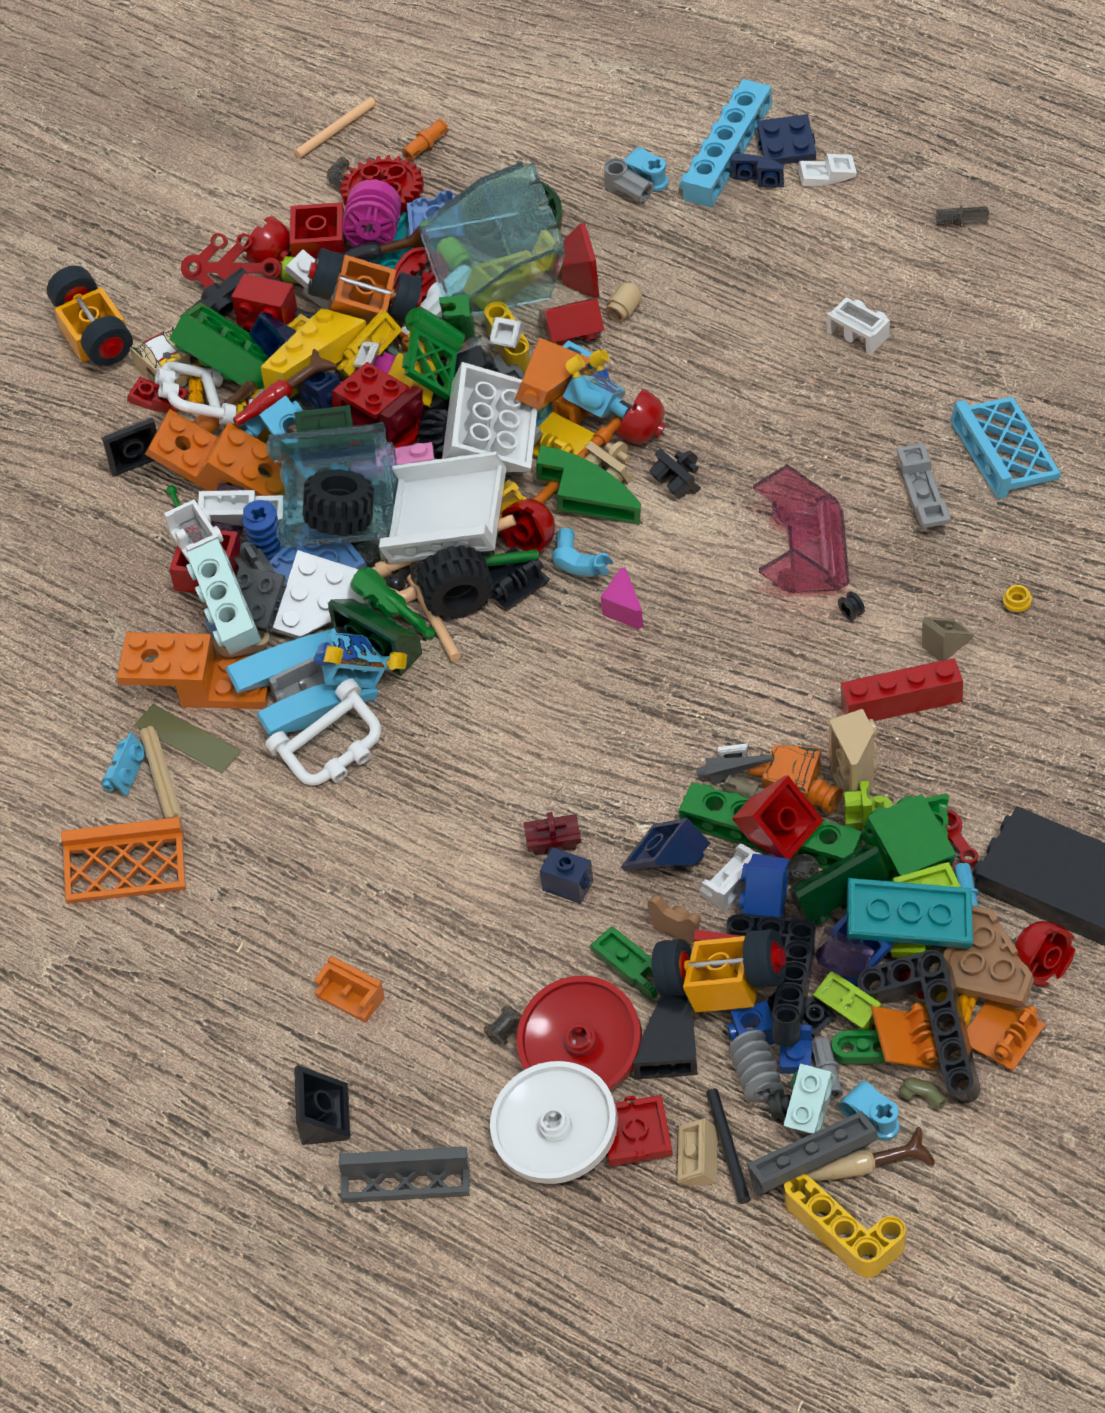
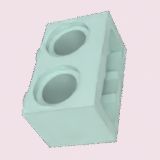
(809, 1100)

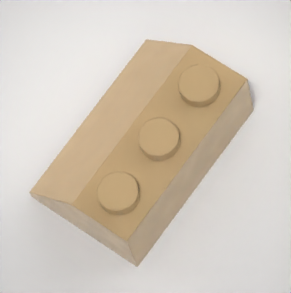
(852, 750)

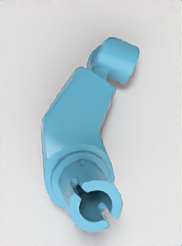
(573, 562)

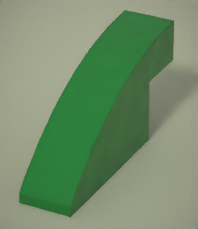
(586, 487)

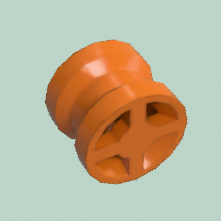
(825, 796)

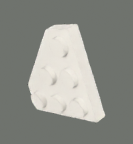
(307, 594)

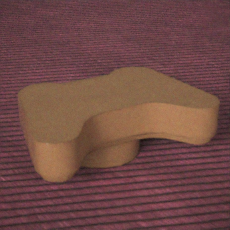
(673, 921)

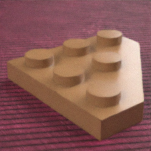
(991, 964)

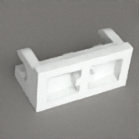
(727, 883)

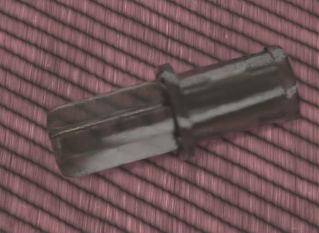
(962, 215)

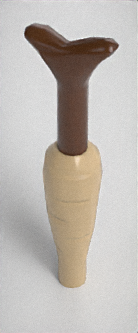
(863, 1161)

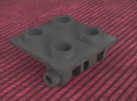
(261, 594)

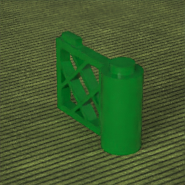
(437, 338)

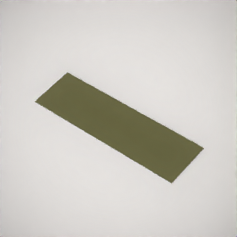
(188, 738)

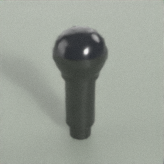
(398, 580)

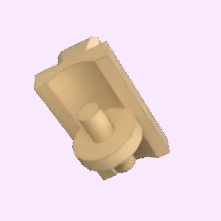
(611, 460)

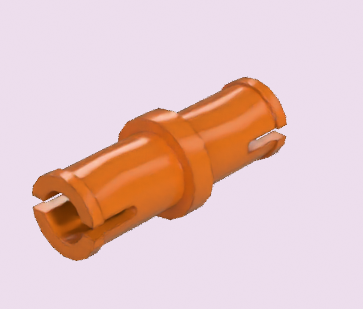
(425, 140)

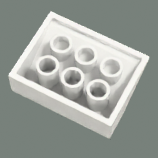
(489, 419)

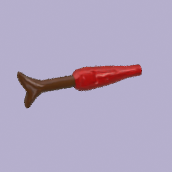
(283, 388)

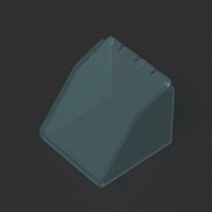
(496, 241)

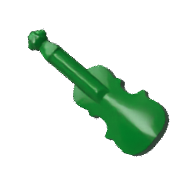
(372, 586)

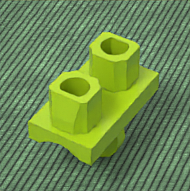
(859, 805)

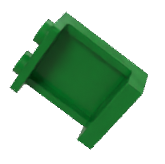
(910, 836)

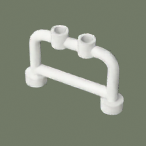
(210, 377)
(335, 768)

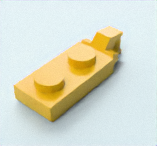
(380, 330)

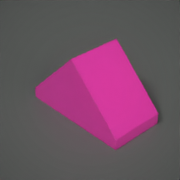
(621, 602)

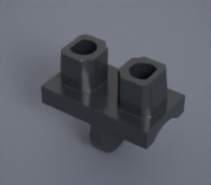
(683, 480)

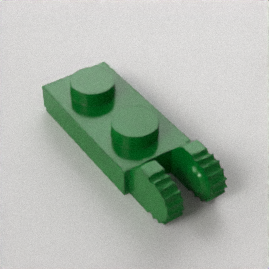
(625, 959)

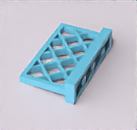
(985, 449)

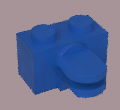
(765, 885)

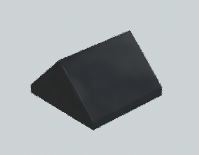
(321, 1107)

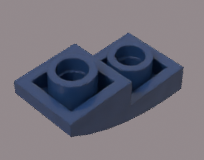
(766, 171)

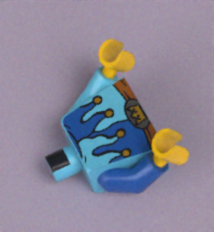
(593, 387)
(353, 657)

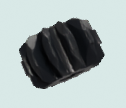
(433, 429)

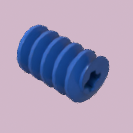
(260, 527)

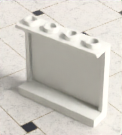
(445, 506)

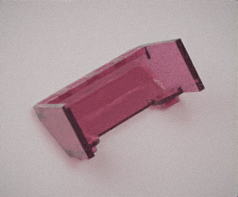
(815, 532)

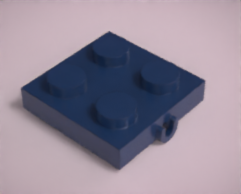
(787, 139)

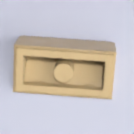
(697, 1153)

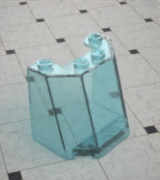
(351, 448)

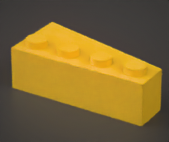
(326, 332)

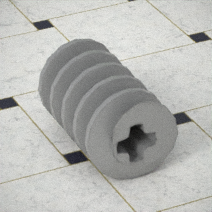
(755, 1066)

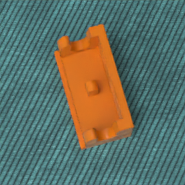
(349, 989)

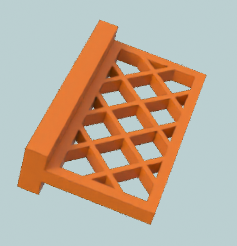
(128, 837)

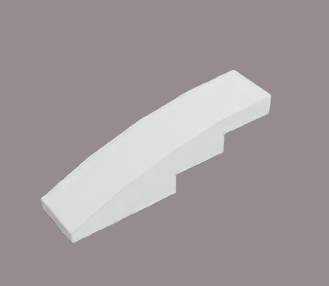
(228, 505)

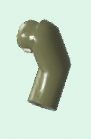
(923, 1088)

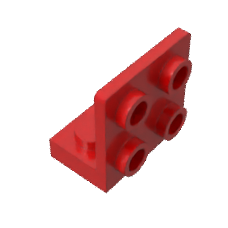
(368, 390)

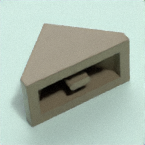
(943, 636)

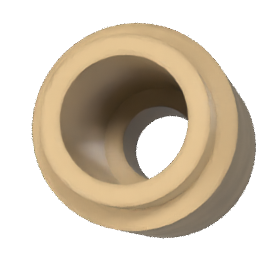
(623, 301)

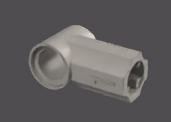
(621, 179)

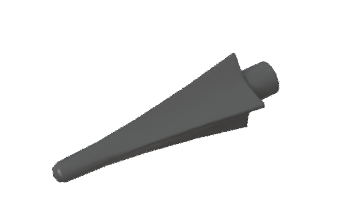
(720, 768)

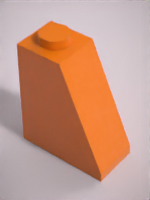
(546, 374)

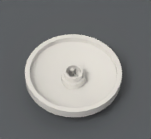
(553, 1122)

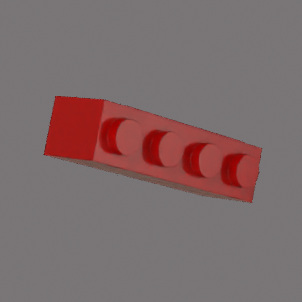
(904, 690)

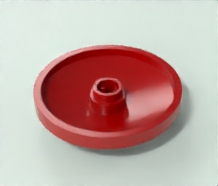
(582, 1024)

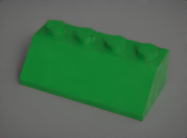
(219, 345)

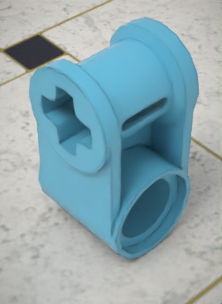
(649, 167)
(876, 1107)

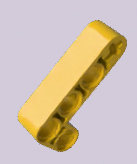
(840, 1221)

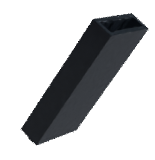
(1047, 873)

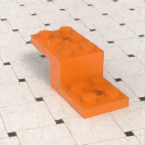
(213, 459)
(188, 664)

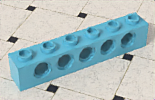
(729, 135)

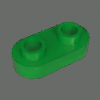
(862, 1045)

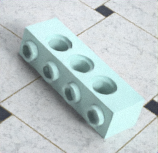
(241, 630)

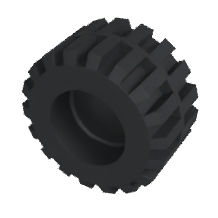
(338, 502)
(455, 582)

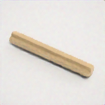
(160, 773)

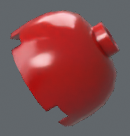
(269, 242)
(643, 419)
(533, 525)
(1045, 950)

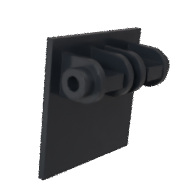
(516, 580)

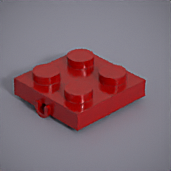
(640, 1131)

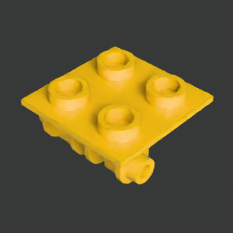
(562, 435)

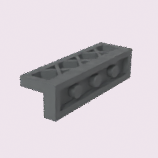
(811, 1152)
(403, 1164)

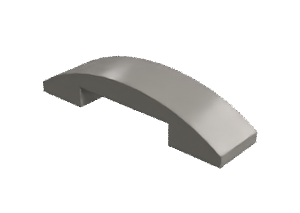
(921, 486)

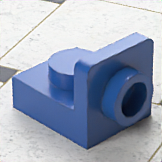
(797, 1054)

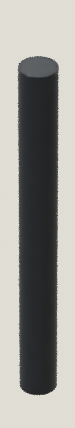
(728, 1146)

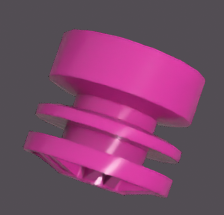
(371, 213)

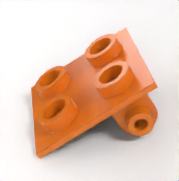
(1004, 1032)
(906, 1036)

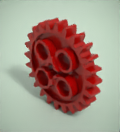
(400, 175)

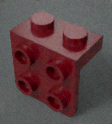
(396, 415)

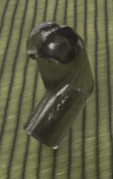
(334, 172)
(369, 550)

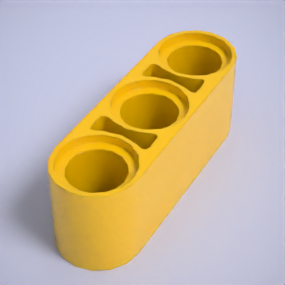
(521, 353)

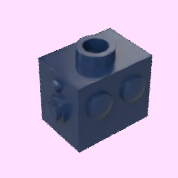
(318, 389)
(566, 875)

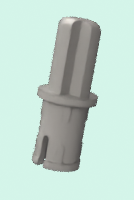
(825, 1060)

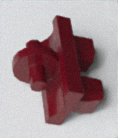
(552, 832)

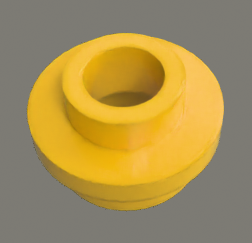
(1015, 593)

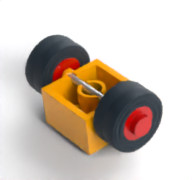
(88, 317)
(719, 971)

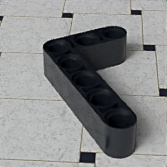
(799, 946)
(939, 1012)

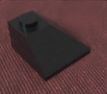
(128, 445)

